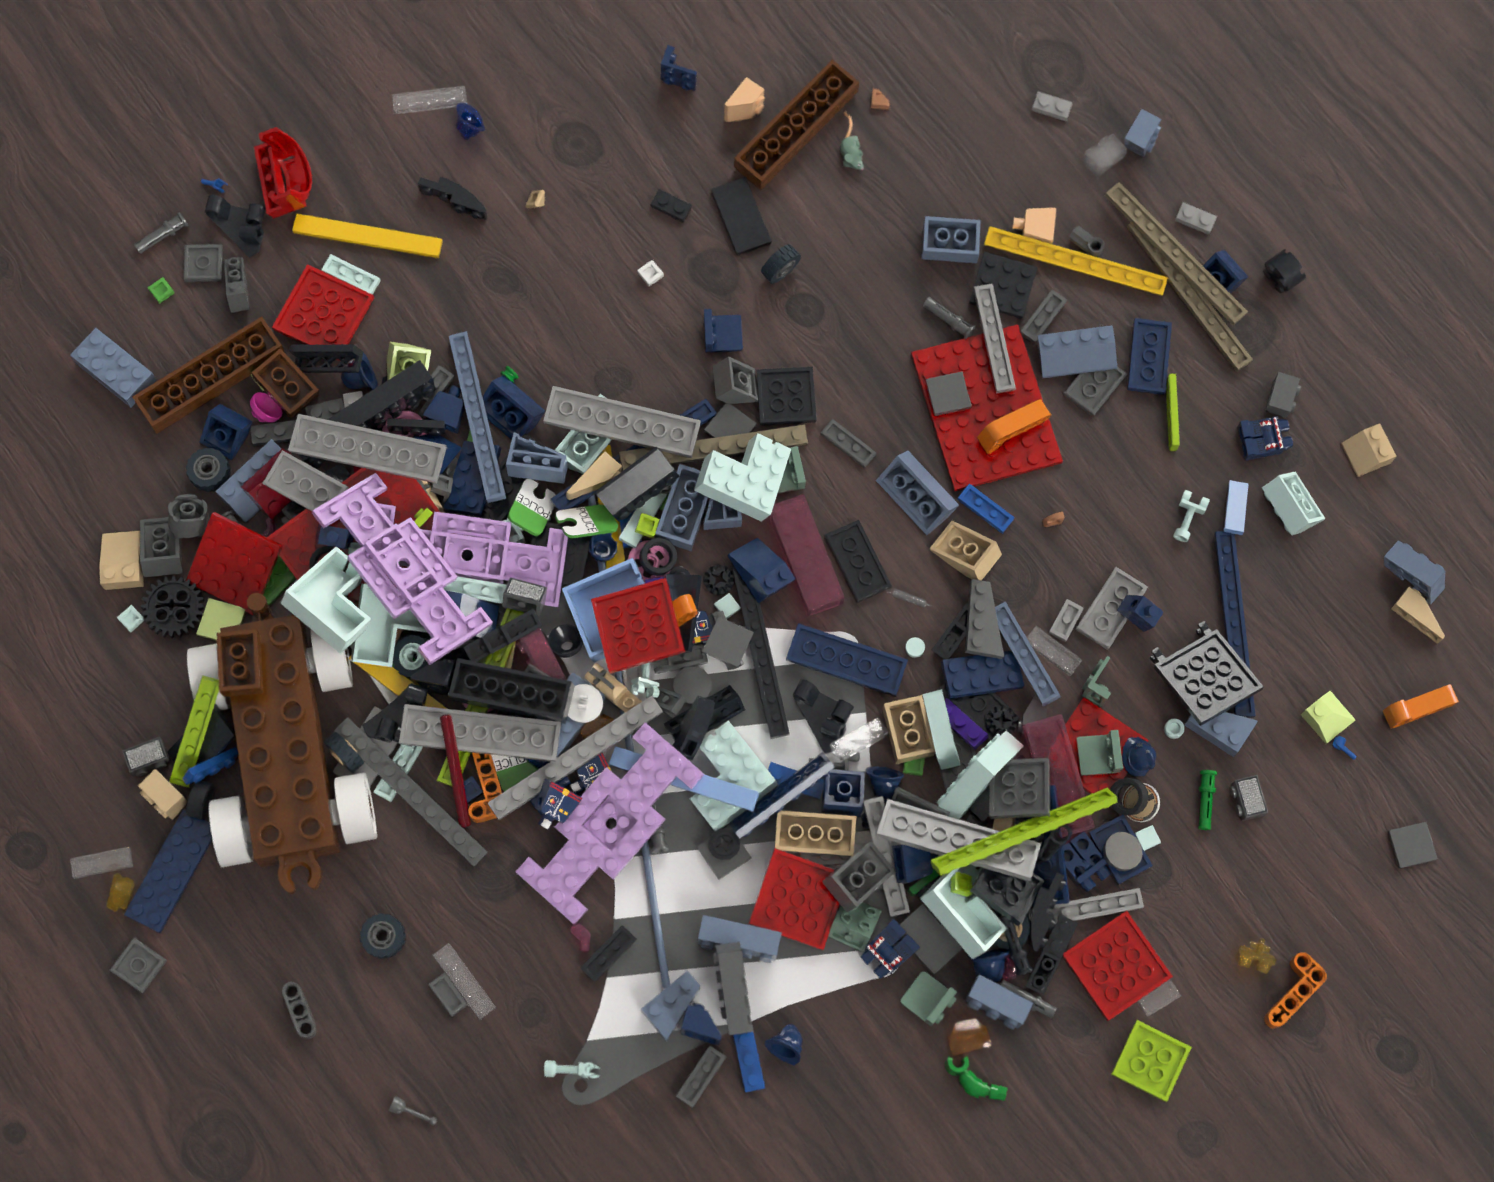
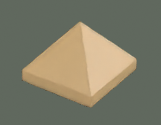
(536, 199)

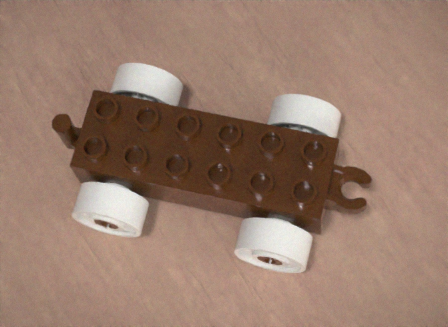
(283, 755)

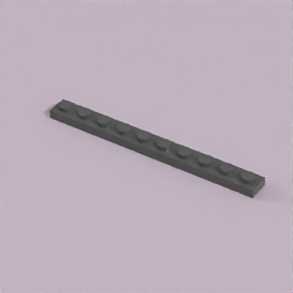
(412, 793)

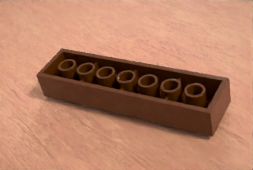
(796, 124)
(207, 375)

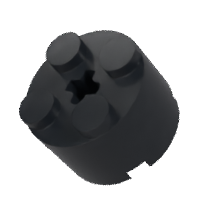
(1284, 271)

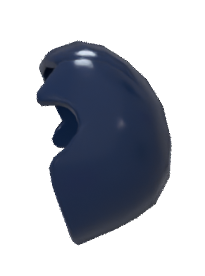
(603, 547)

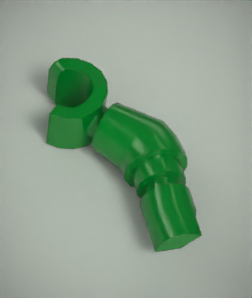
(973, 1085)

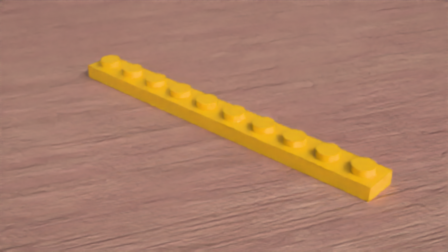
(1076, 261)

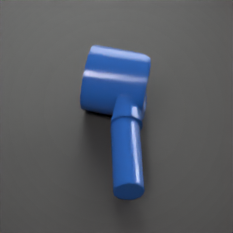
(217, 184)
(1339, 743)

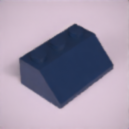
(511, 408)
(700, 1025)

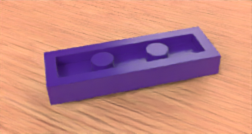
(964, 726)

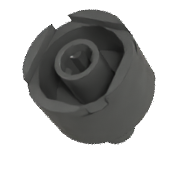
(187, 516)

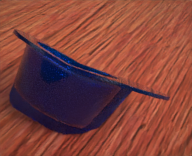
(468, 121)

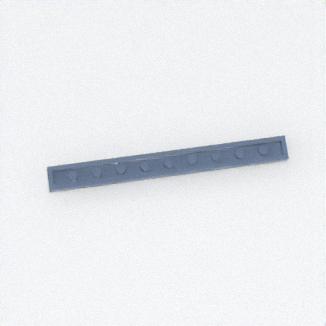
(477, 417)

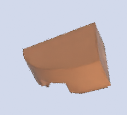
(879, 100)
(1054, 519)

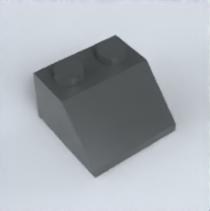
(735, 382)

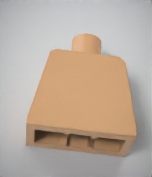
(1037, 224)

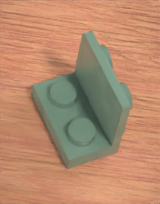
(793, 475)
(1095, 692)
(1099, 754)
(855, 926)

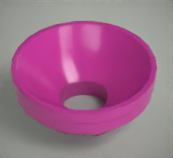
(265, 408)

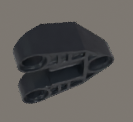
(1052, 843)

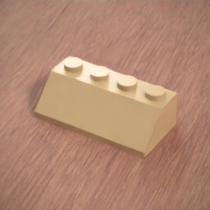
(815, 833)

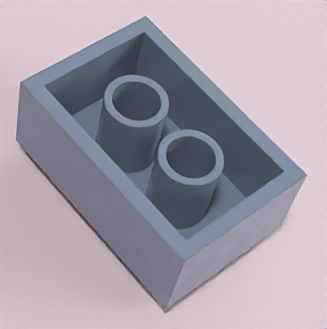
(951, 239)
(998, 1002)

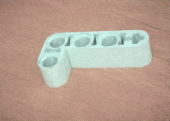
(941, 729)

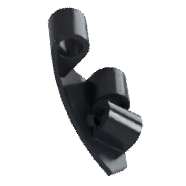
(238, 223)
(824, 715)
(388, 722)

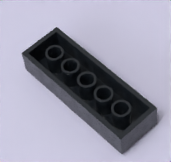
(511, 691)

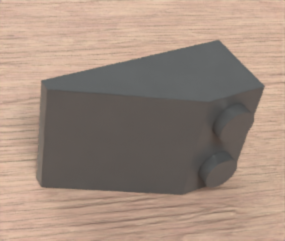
(159, 548)
(858, 876)

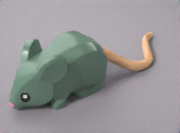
(850, 149)

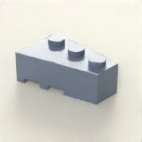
(1143, 133)
(535, 462)
(721, 516)
(1417, 569)
(1224, 731)
(670, 1005)

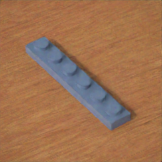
(1025, 655)

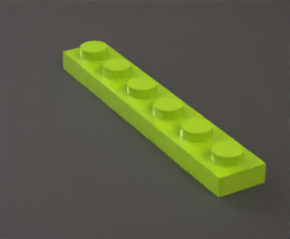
(195, 729)

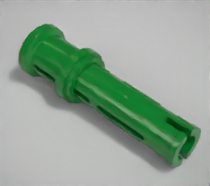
(1207, 790)

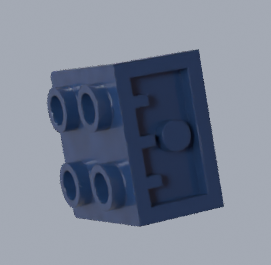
(675, 74)
(722, 332)

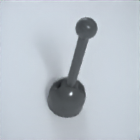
(398, 1107)

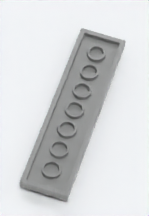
(622, 421)
(367, 448)
(482, 733)
(945, 834)

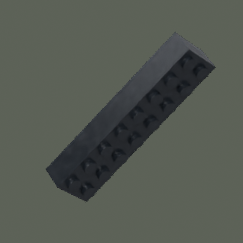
(384, 402)

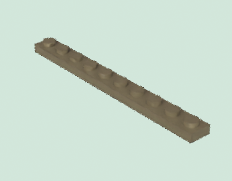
(1176, 254)
(1197, 304)
(725, 445)

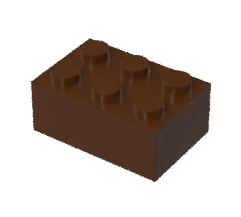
(285, 383)
(239, 662)

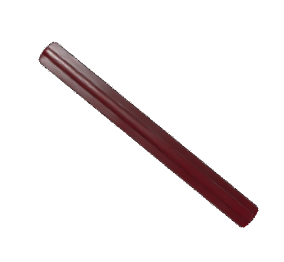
(455, 770)

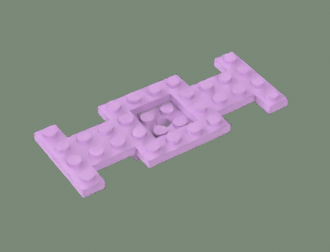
(495, 557)
(419, 584)
(595, 844)

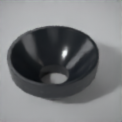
(562, 634)

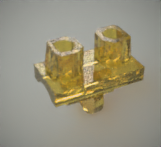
(120, 892)
(1248, 954)

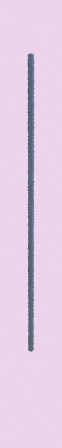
(645, 851)

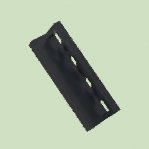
(330, 352)
(723, 711)

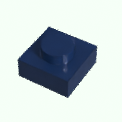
(472, 789)

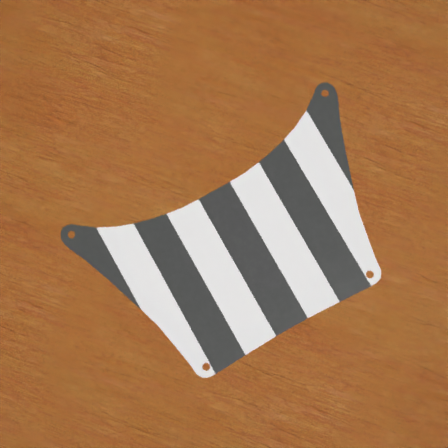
(687, 888)

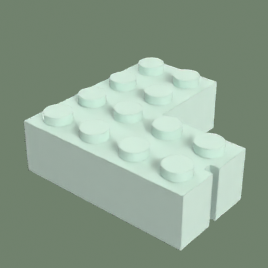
(745, 485)
(322, 601)
(378, 640)
(735, 765)
(978, 773)
(964, 917)

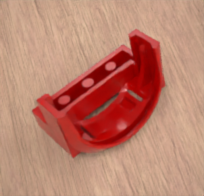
(297, 172)

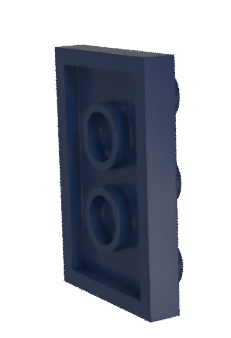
(1099, 838)

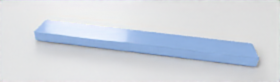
(707, 785)

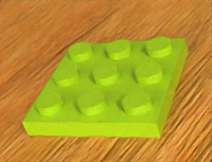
(1151, 1061)

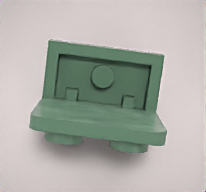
(928, 998)

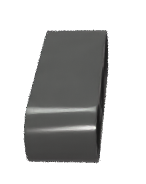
(299, 1000)

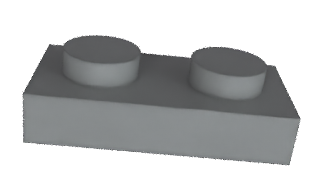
(1052, 106)
(1196, 218)
(1066, 620)

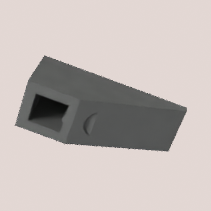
(236, 284)

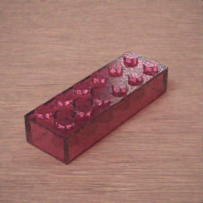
(806, 555)
(1050, 740)

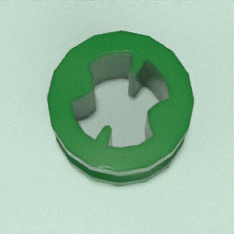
(509, 373)

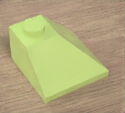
(404, 355)
(1328, 717)

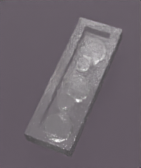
(1054, 651)
(859, 739)
(101, 862)

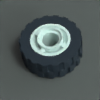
(404, 654)

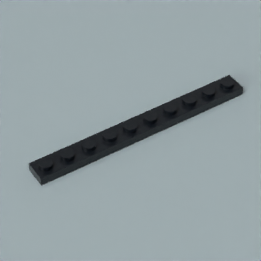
(762, 660)

